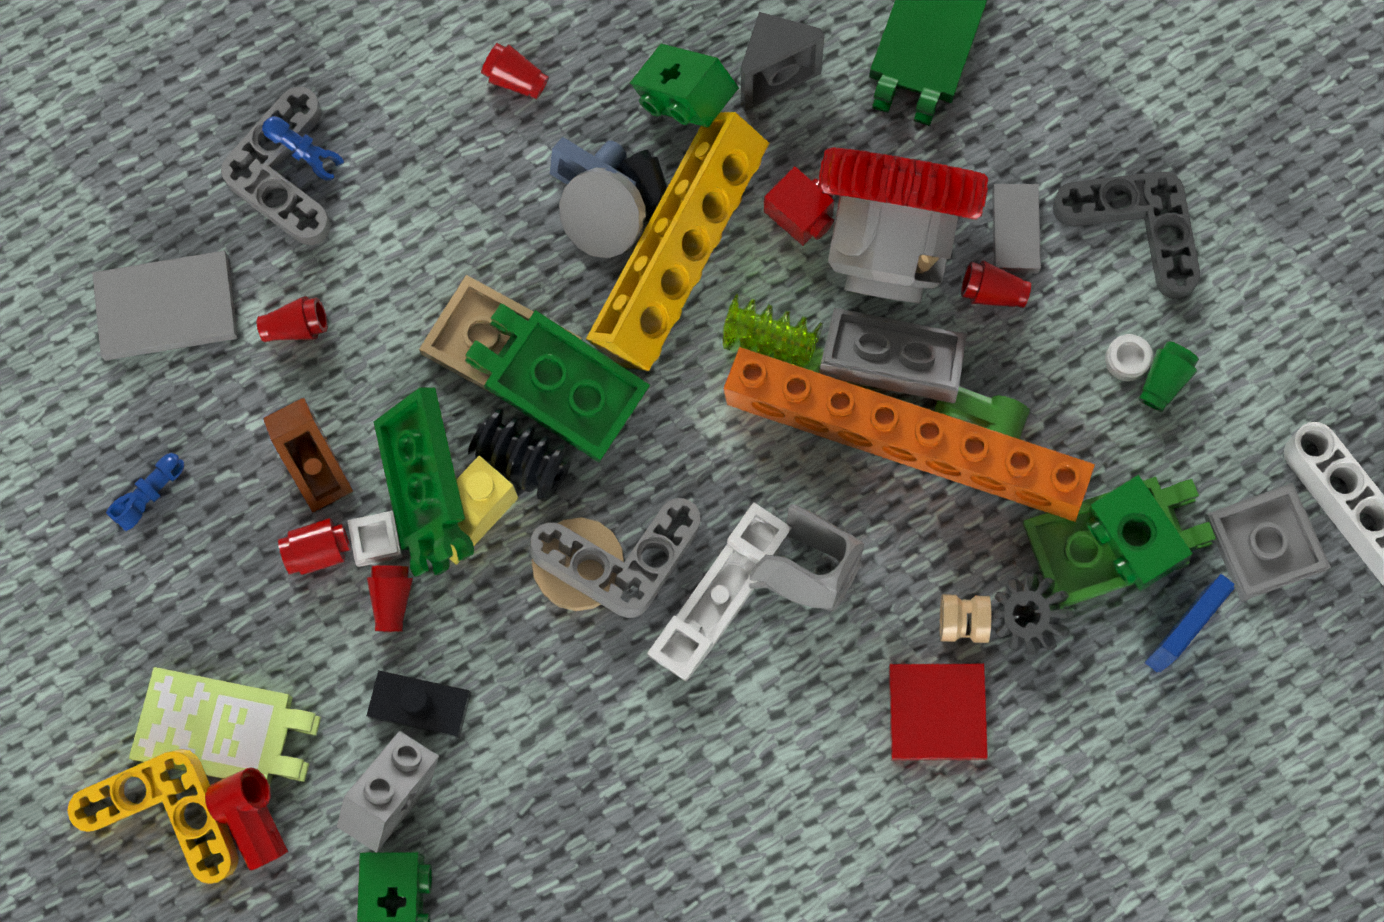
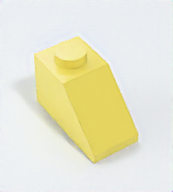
(484, 499)

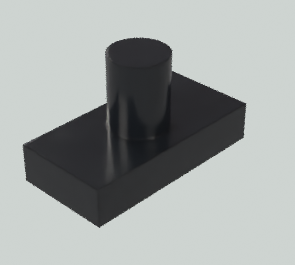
(418, 704)

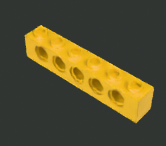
(678, 242)

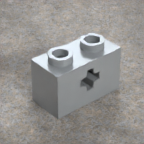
(387, 791)

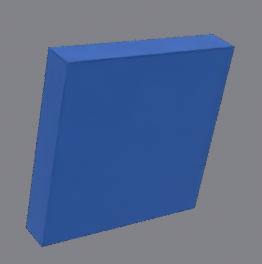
(1190, 623)

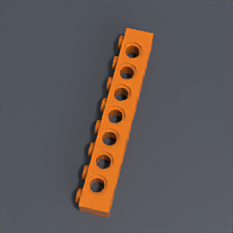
(908, 434)

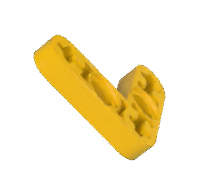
(163, 789)

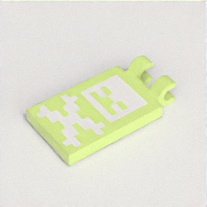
(221, 724)

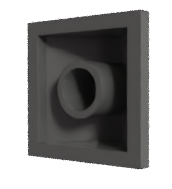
(779, 58)

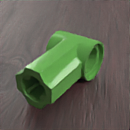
(994, 413)

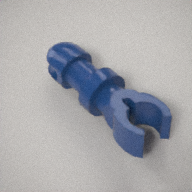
(302, 147)
(130, 507)

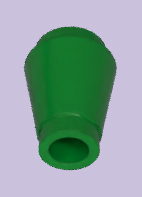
(1168, 375)

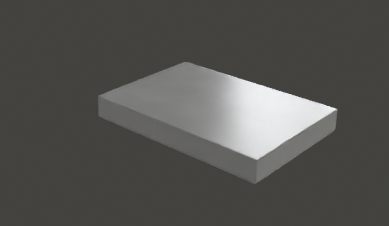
(164, 305)
(893, 355)

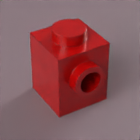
(800, 206)

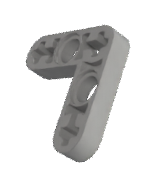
(264, 176)
(629, 573)

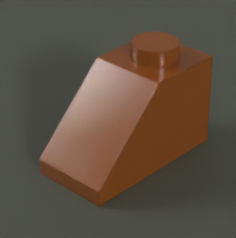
(307, 454)

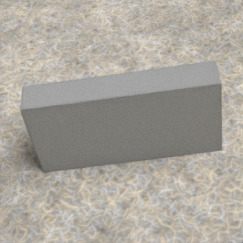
(1016, 228)

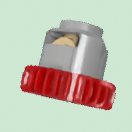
(896, 219)

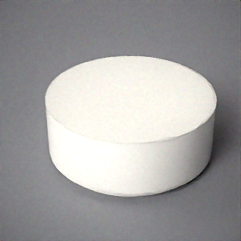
(1129, 357)

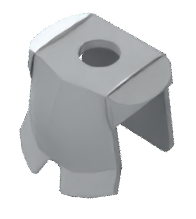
(798, 583)

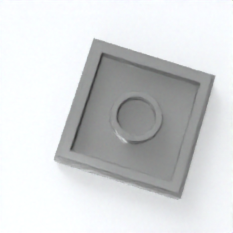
(1267, 542)

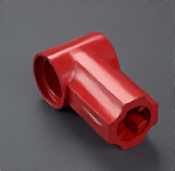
(242, 805)

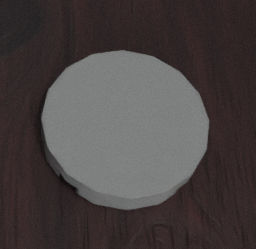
(602, 212)

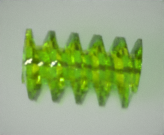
(769, 334)

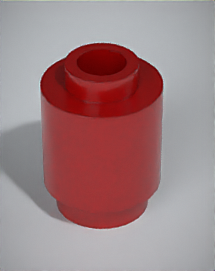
(314, 547)

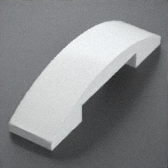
(719, 594)

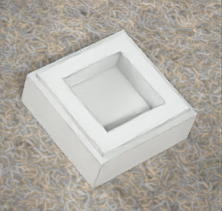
(374, 539)

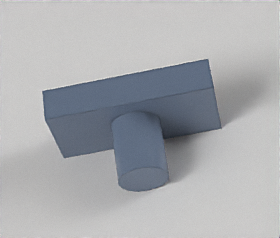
(571, 160)

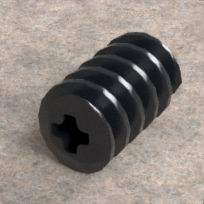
(520, 455)

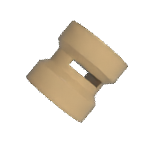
(954, 618)

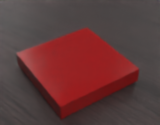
(937, 712)

